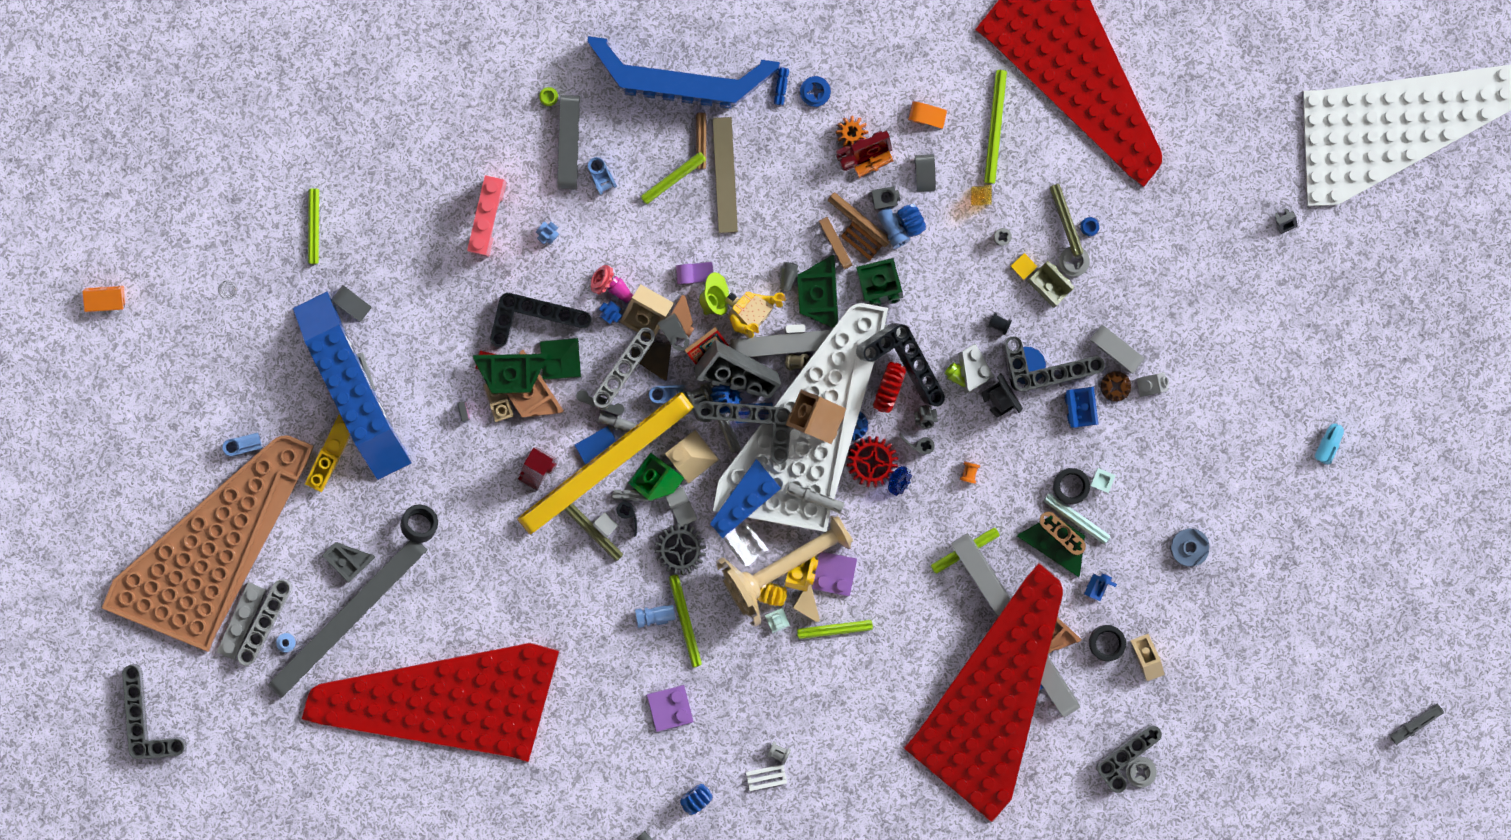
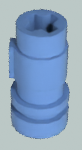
(891, 225)
(658, 615)

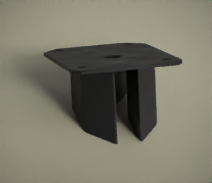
(1001, 397)

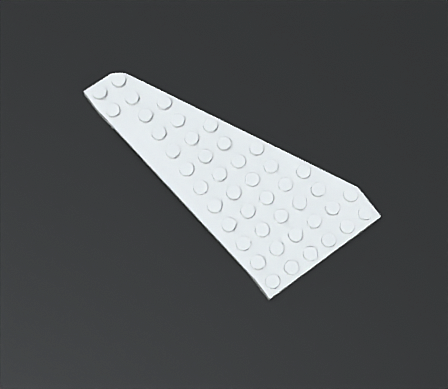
(1381, 128)
(836, 376)

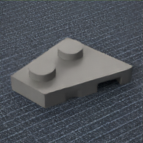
(973, 368)

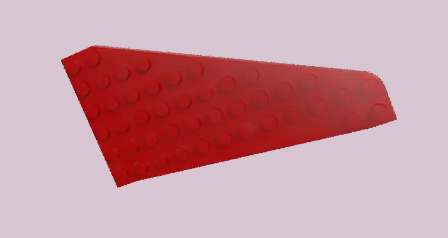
(1075, 66)

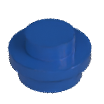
(1089, 226)

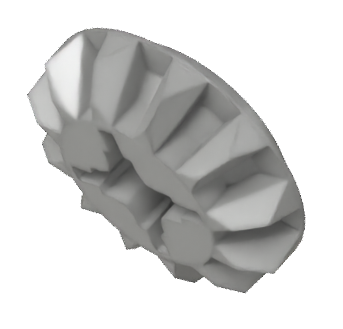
(1069, 269)
(1150, 772)

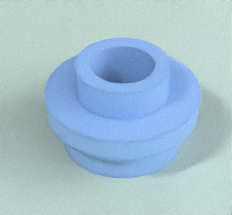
(292, 642)

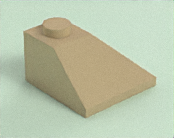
(691, 456)

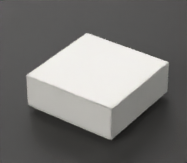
(795, 328)

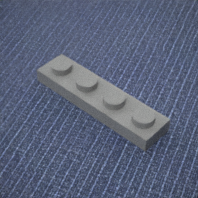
(241, 620)

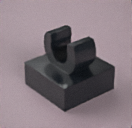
(1286, 222)

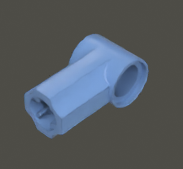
(244, 444)

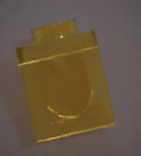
(981, 195)

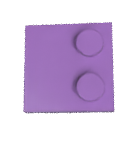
(834, 573)
(670, 708)

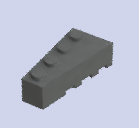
(731, 368)

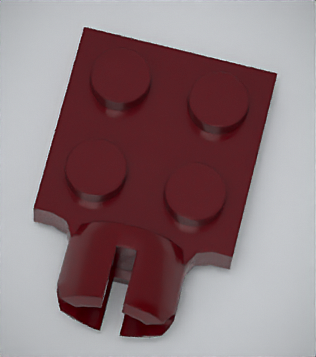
(863, 150)

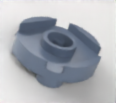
(1190, 558)

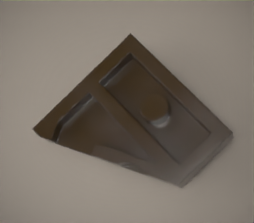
(656, 359)

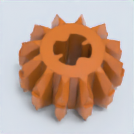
(845, 130)

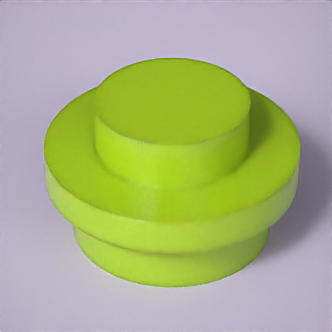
(548, 96)

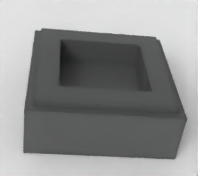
(463, 410)

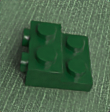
(880, 282)

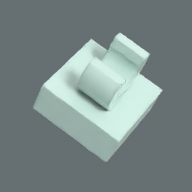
(1102, 480)
(777, 620)

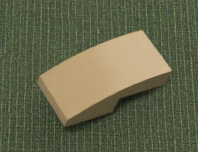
(499, 405)

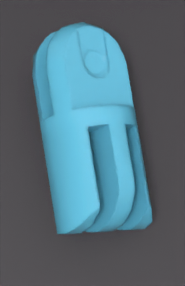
(1329, 444)

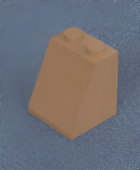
(816, 416)

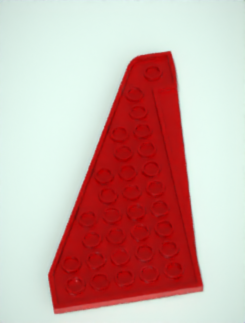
(463, 702)
(985, 715)

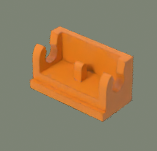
(103, 298)

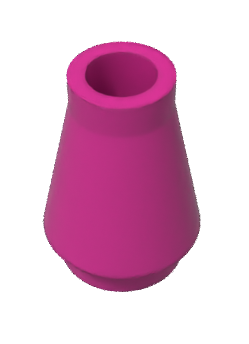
(620, 290)

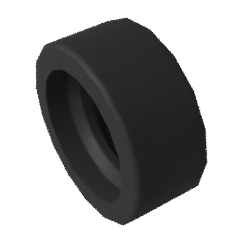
(1071, 471)
(420, 510)
(1107, 657)

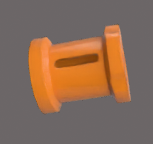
(969, 472)

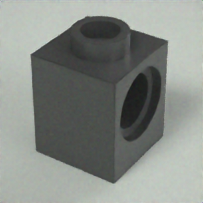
(879, 204)

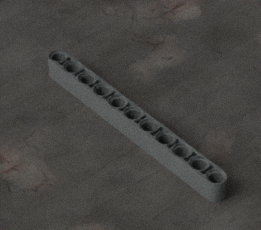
(347, 618)

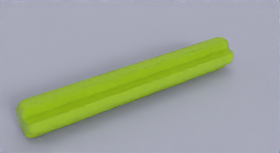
(673, 178)
(313, 226)
(953, 557)
(835, 629)

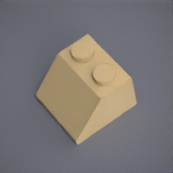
(646, 311)

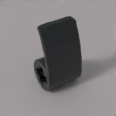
(631, 513)

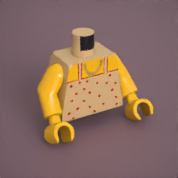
(751, 311)

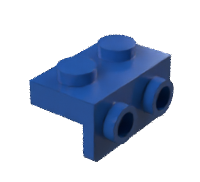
(1081, 407)

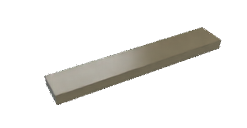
(725, 175)

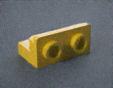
(802, 575)

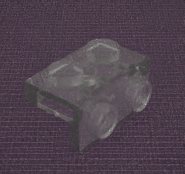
(745, 543)

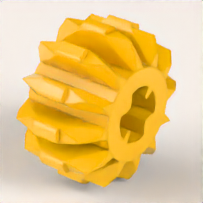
(773, 594)

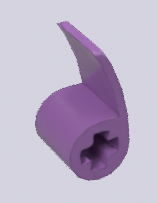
(693, 272)

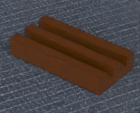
(874, 251)

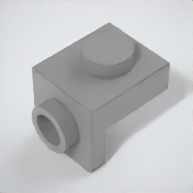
(1152, 384)

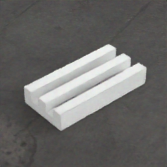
(782, 774)

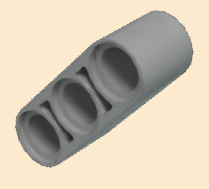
(1117, 348)

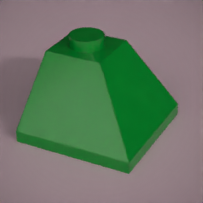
(655, 478)

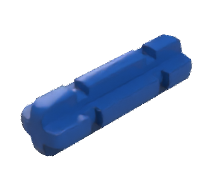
(781, 86)

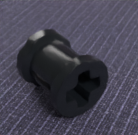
(999, 323)

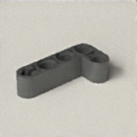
(1131, 754)

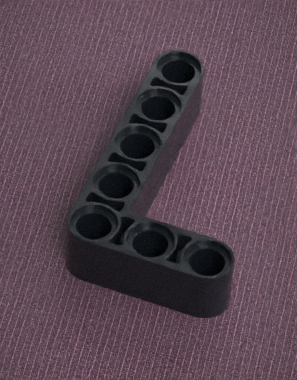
(535, 312)
(908, 359)

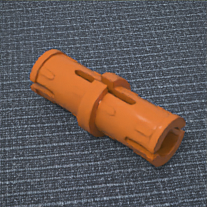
(874, 164)

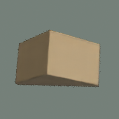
(807, 605)

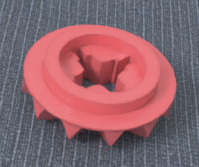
(601, 279)

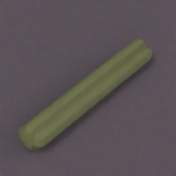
(1066, 220)
(588, 526)

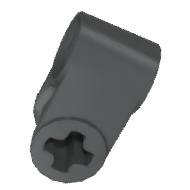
(672, 329)
(695, 401)

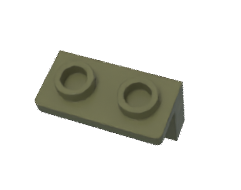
(1050, 284)

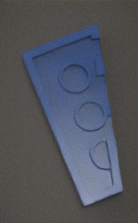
(748, 496)

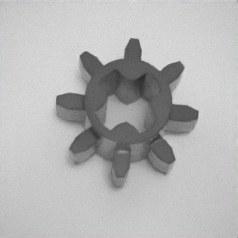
(925, 416)

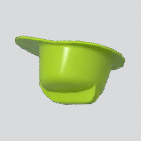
(714, 296)

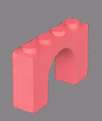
(490, 197)

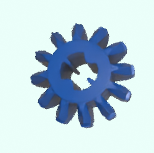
(911, 220)
(725, 395)
(696, 799)

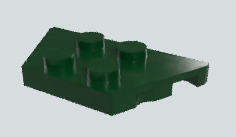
(818, 292)
(510, 371)
(1049, 546)

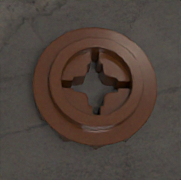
(1106, 385)

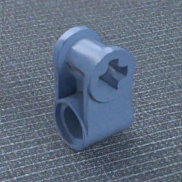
(601, 176)
(668, 392)

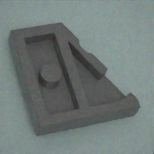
(347, 560)

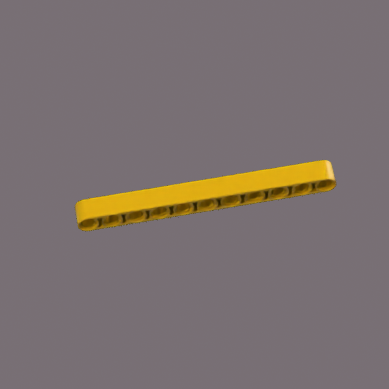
(605, 463)

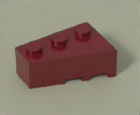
(537, 467)

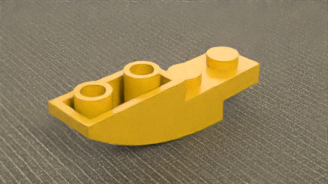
(329, 455)

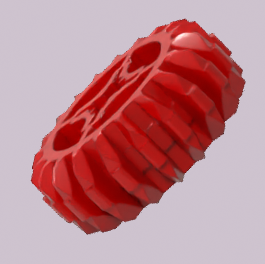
(889, 387)
(856, 458)

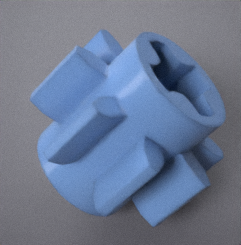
(547, 233)

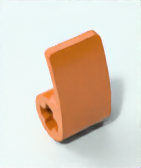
(927, 114)

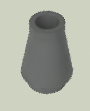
(788, 275)

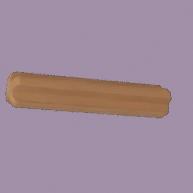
(701, 137)

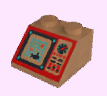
(699, 347)

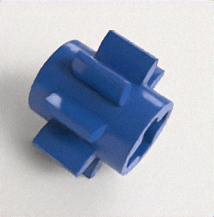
(610, 312)

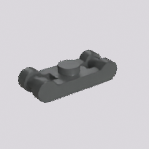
(583, 397)

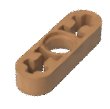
(835, 242)
(1069, 547)

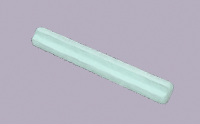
(1076, 518)

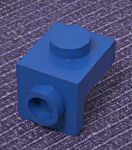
(1098, 585)

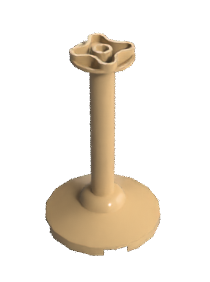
(746, 587)

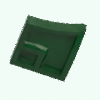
(561, 359)

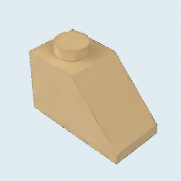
(1147, 657)

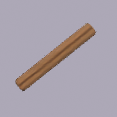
(859, 219)

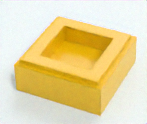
(1023, 266)

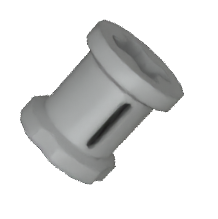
(1008, 238)
(778, 752)

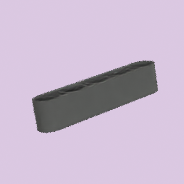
(568, 142)

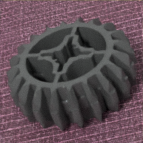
(682, 565)

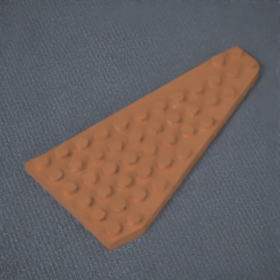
(201, 563)

